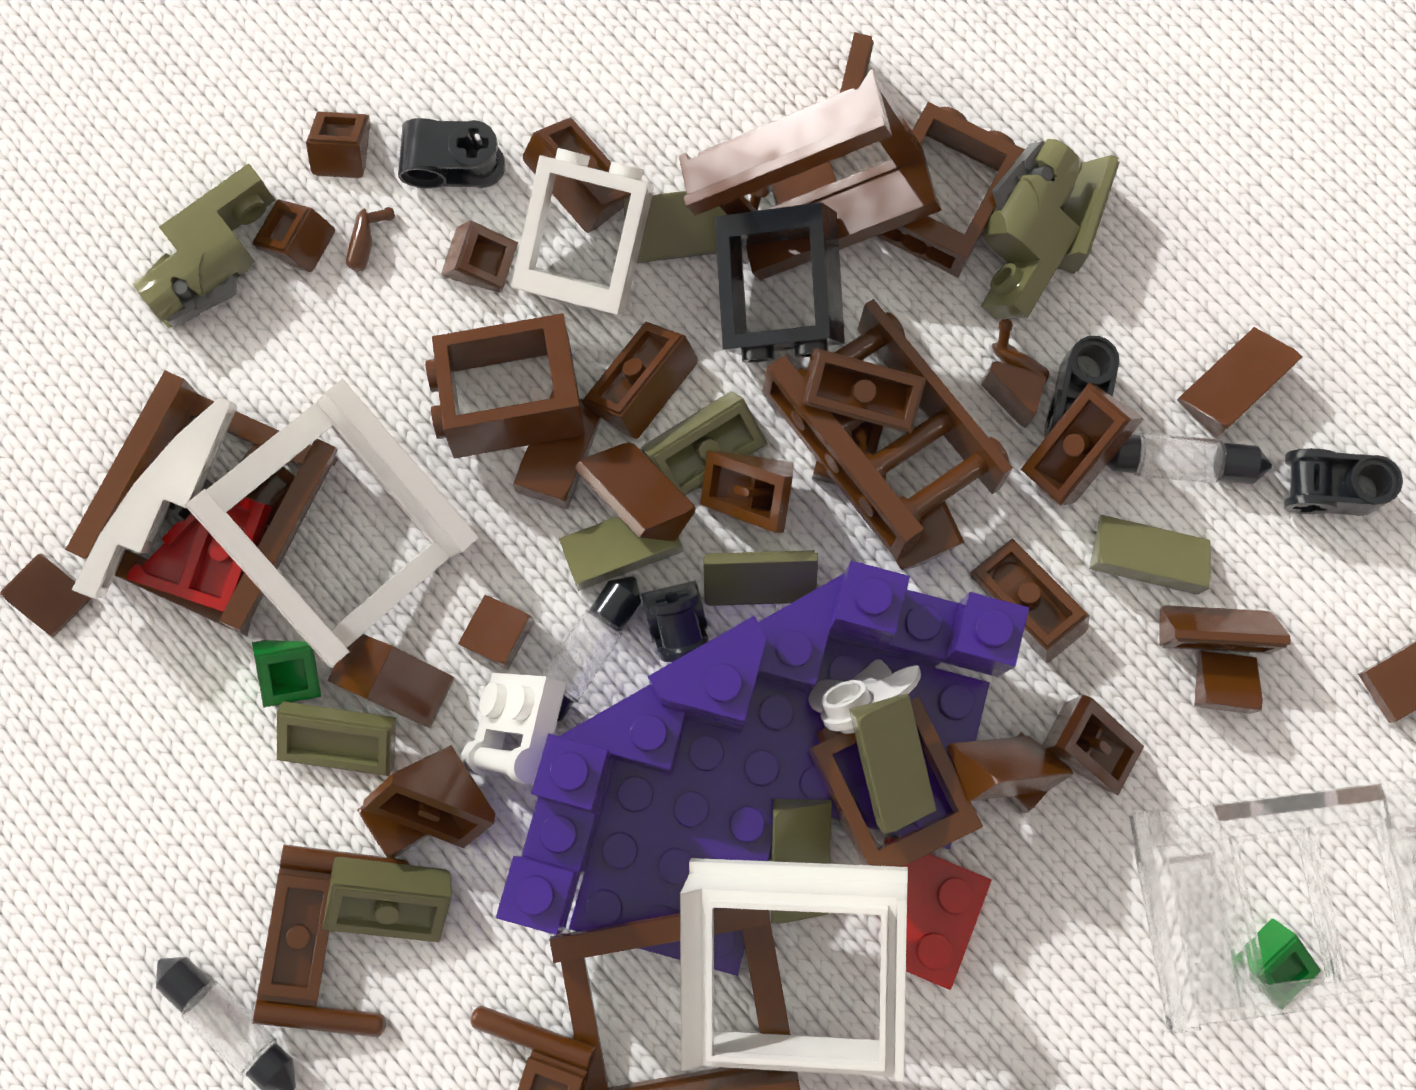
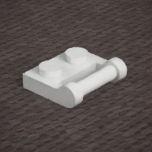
(516, 707)

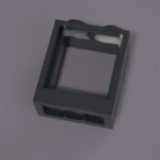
(777, 225)

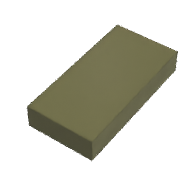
(336, 738)

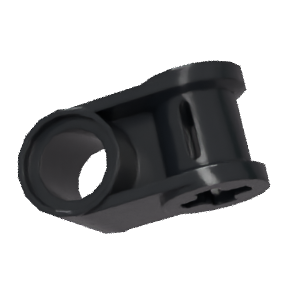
(448, 153)
(1072, 381)
(1329, 482)
(676, 619)

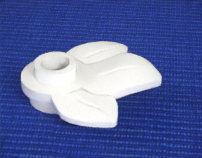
(873, 684)

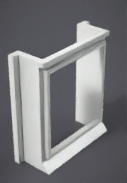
(389, 465)
(802, 889)

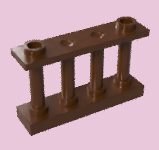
(864, 475)

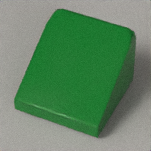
(286, 671)
(1284, 955)

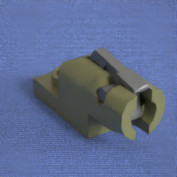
(1030, 226)
(207, 250)

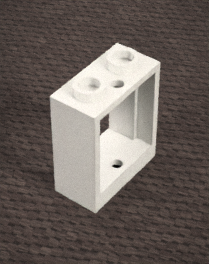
(569, 288)

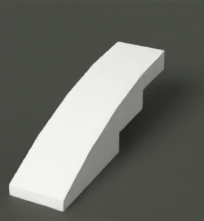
(171, 478)

